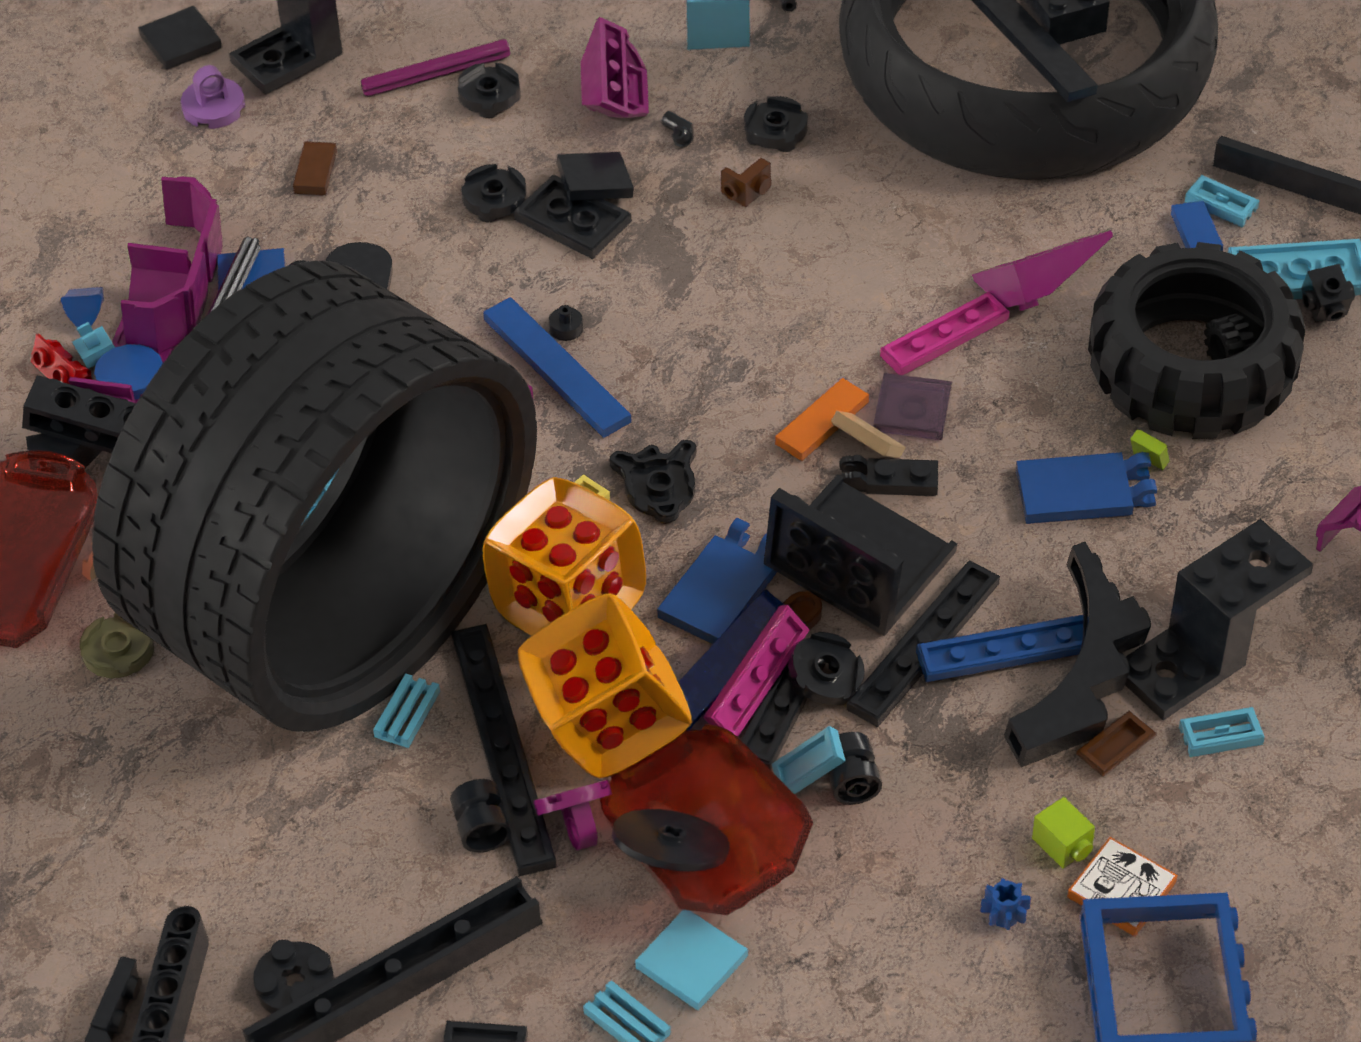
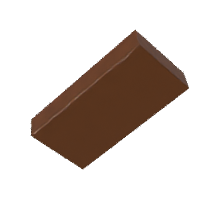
(315, 168)

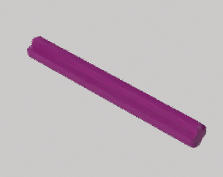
(434, 67)

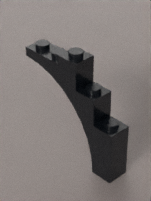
(1074, 708)

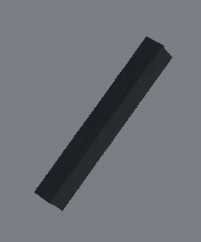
(404, 969)

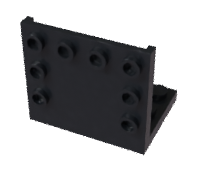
(853, 552)

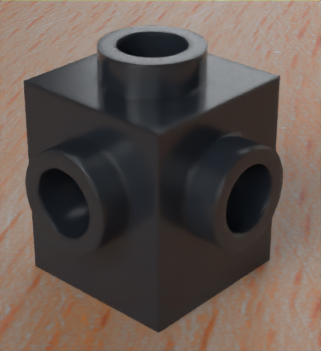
(1327, 293)

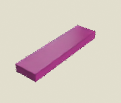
(944, 333)
(757, 671)

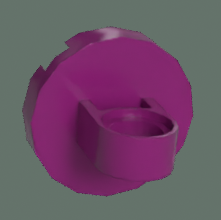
(576, 812)

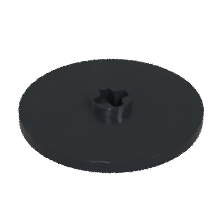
(670, 840)

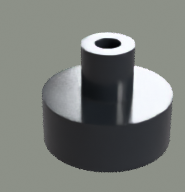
(565, 323)

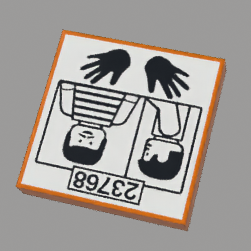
(1121, 873)

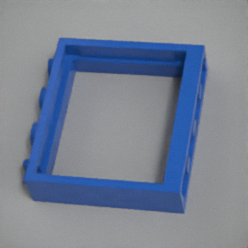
(1164, 908)

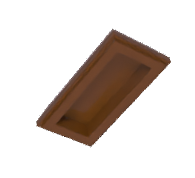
(1116, 743)

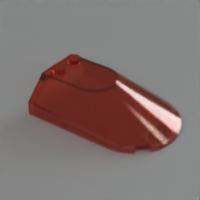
(43, 526)
(727, 785)

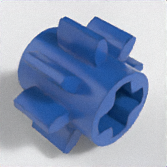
(1005, 904)

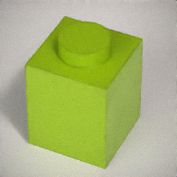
(1063, 833)

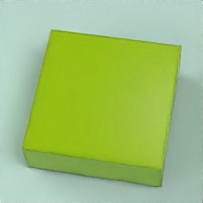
(1157, 450)

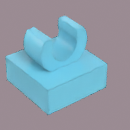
(92, 344)

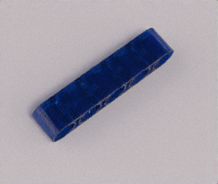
(716, 666)

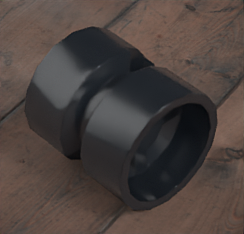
(857, 777)
(480, 815)

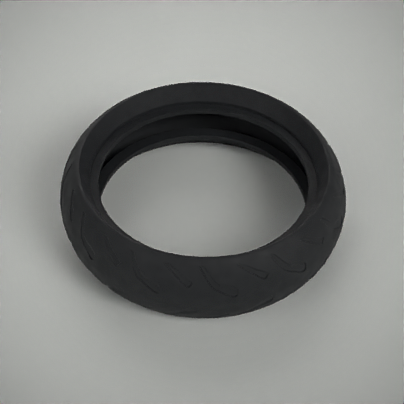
(1028, 131)

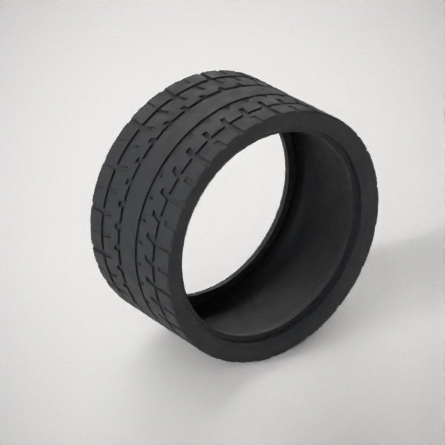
(238, 443)

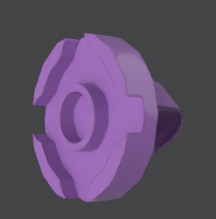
(212, 99)

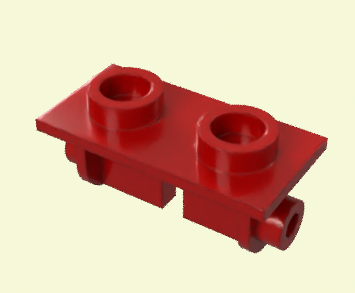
(55, 361)

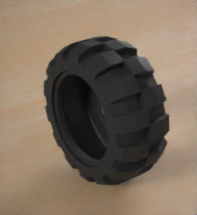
(1187, 392)

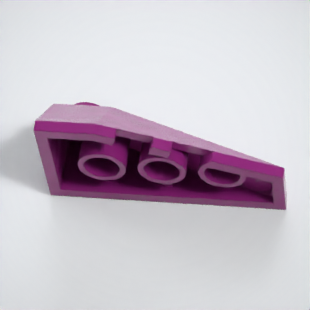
(1040, 273)

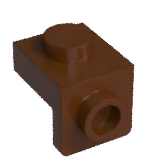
(749, 184)

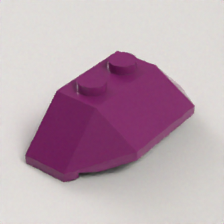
(613, 73)

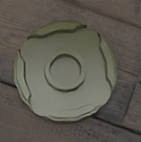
(114, 648)

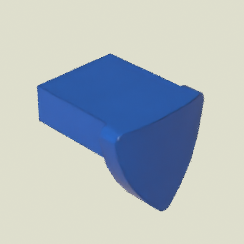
(83, 304)

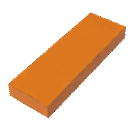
(815, 423)

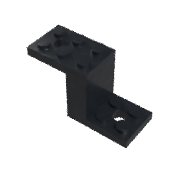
(302, 43)
(1214, 617)

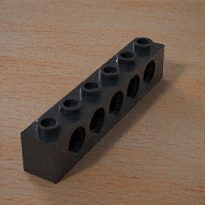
(75, 414)

